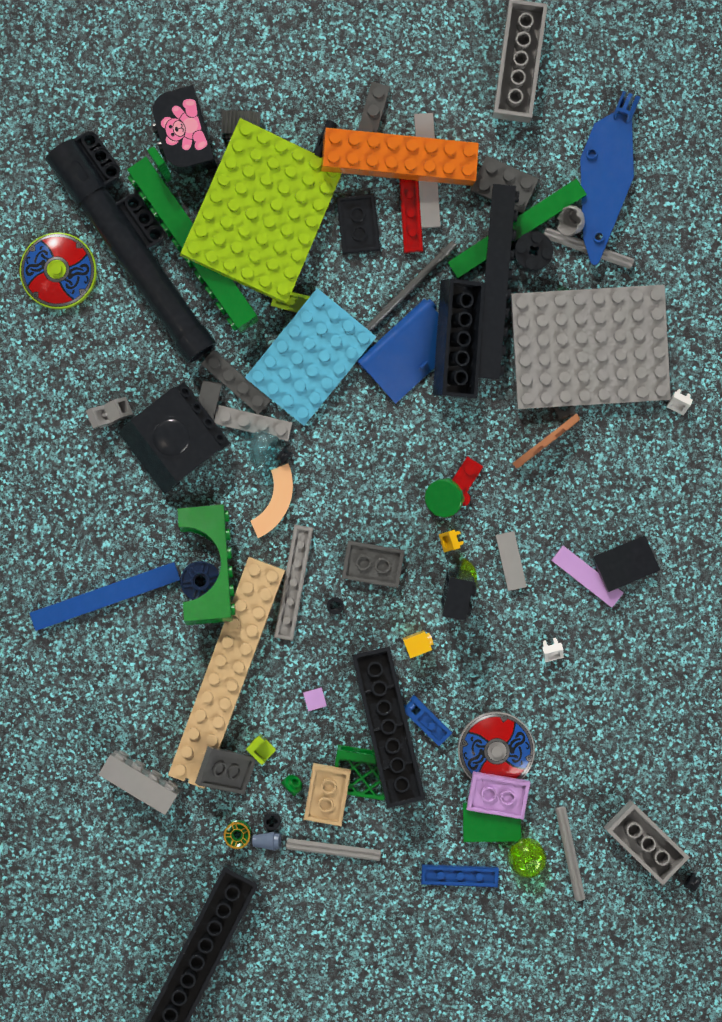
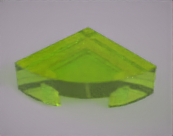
(466, 565)

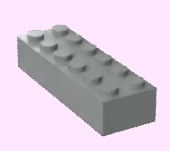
(519, 61)

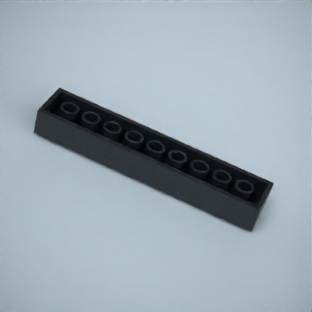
(204, 946)

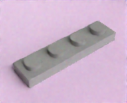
(252, 422)

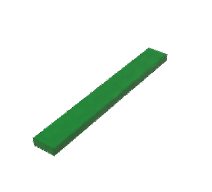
(525, 223)

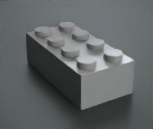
(139, 781)
(646, 842)

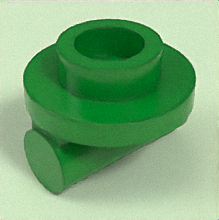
(292, 784)

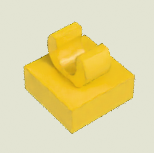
(449, 540)

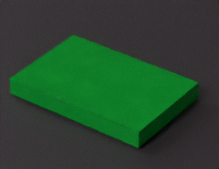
(489, 827)

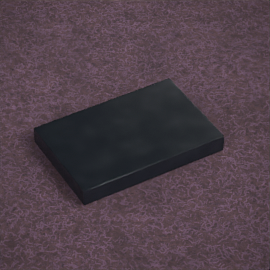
(358, 224)
(626, 563)

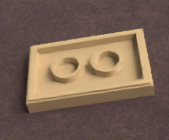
(327, 794)

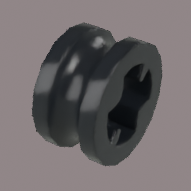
(283, 456)
(334, 611)
(276, 824)
(692, 882)

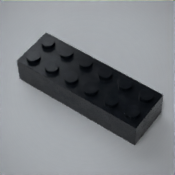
(458, 338)

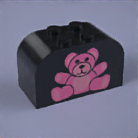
(182, 132)

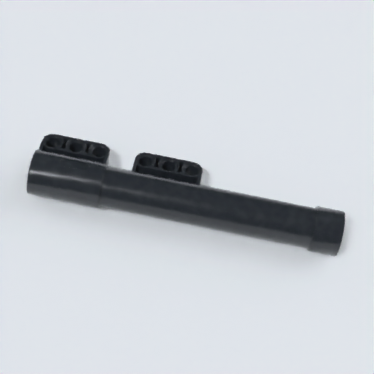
(127, 237)

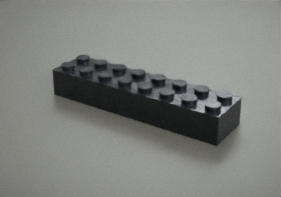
(388, 728)

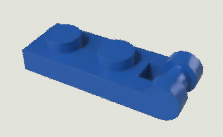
(427, 721)

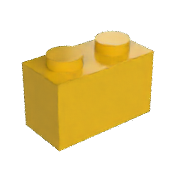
(418, 643)

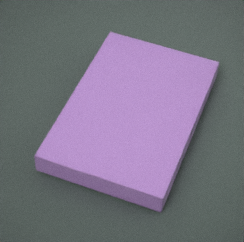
(498, 795)

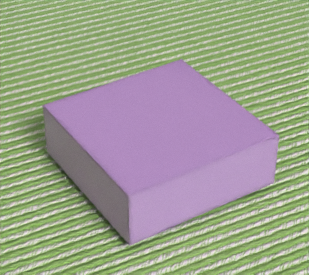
(315, 699)

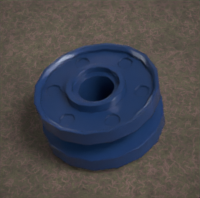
(189, 576)

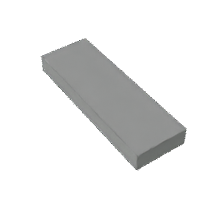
(510, 561)

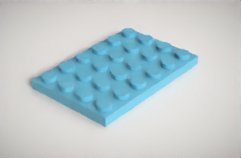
(310, 357)

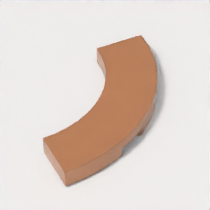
(546, 441)

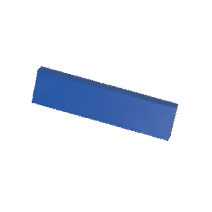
(459, 875)

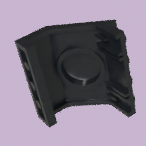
(173, 437)

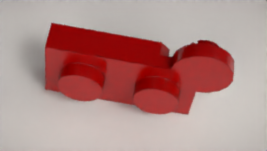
(466, 476)

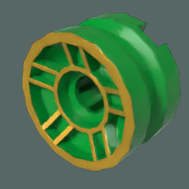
(230, 838)

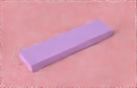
(585, 575)

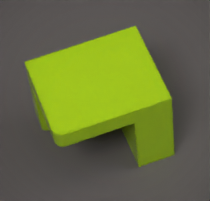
(261, 749)

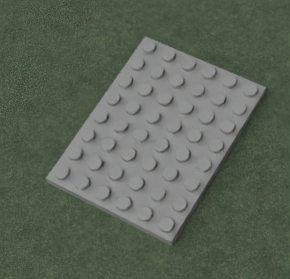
(590, 346)

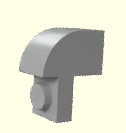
(109, 413)

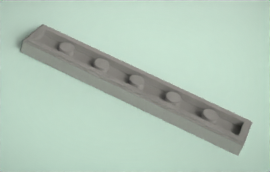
(427, 190)
(293, 582)

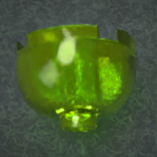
(527, 858)

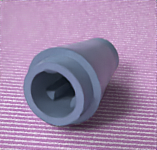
(267, 841)

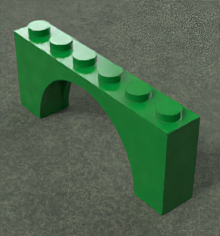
(215, 604)

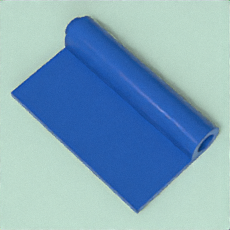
(404, 352)

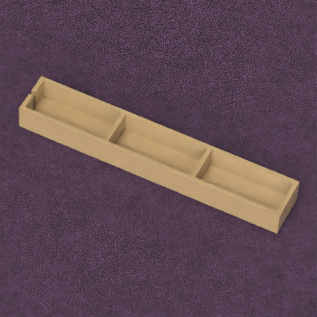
(227, 668)

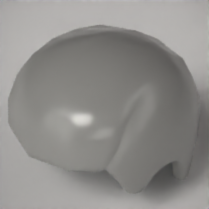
(570, 221)

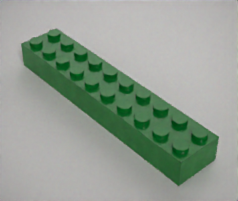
(178, 224)

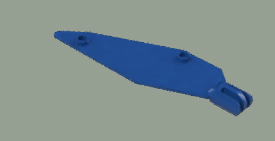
(607, 174)

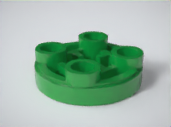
(444, 497)

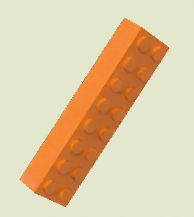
(399, 156)

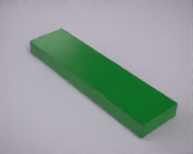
(160, 164)

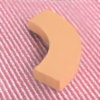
(279, 502)

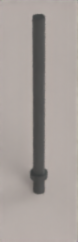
(444, 252)

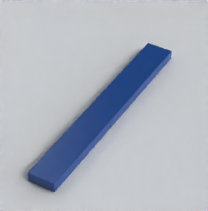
(105, 596)

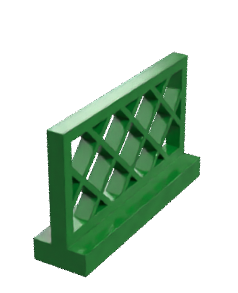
(359, 755)

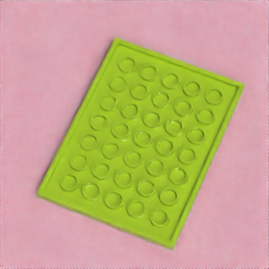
(261, 212)

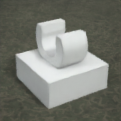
(679, 402)
(552, 652)

